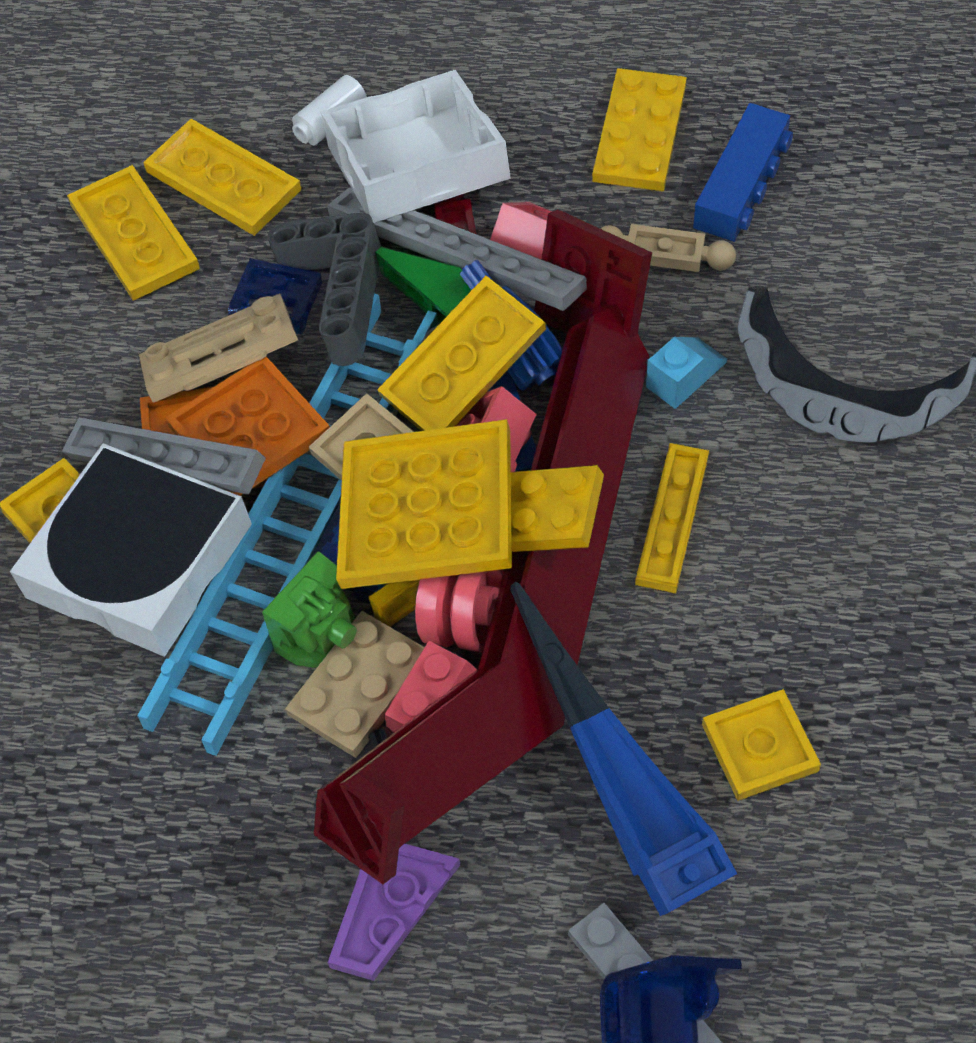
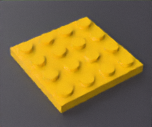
(425, 505)

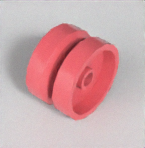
(457, 609)

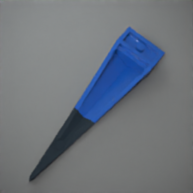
(653, 822)

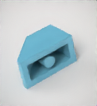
(681, 368)

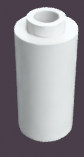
(308, 122)

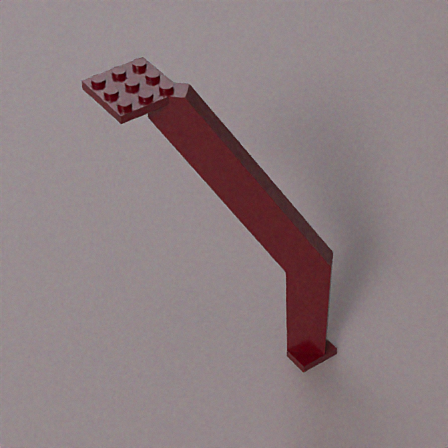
(509, 699)

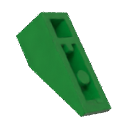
(424, 281)

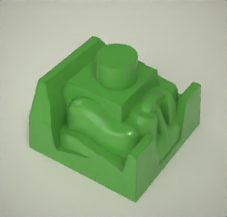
(310, 615)

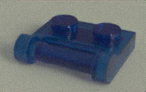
(265, 279)

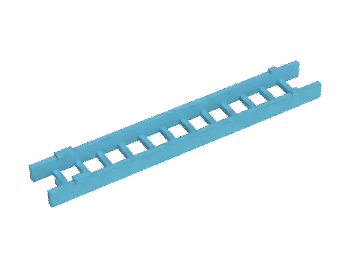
(223, 583)

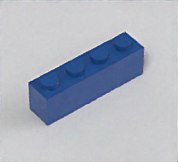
(743, 172)

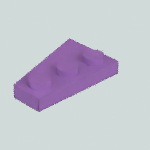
(385, 914)

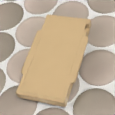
(217, 348)

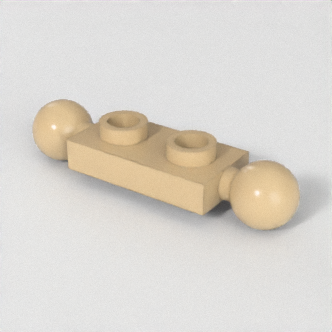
(678, 248)

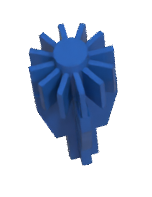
(543, 356)

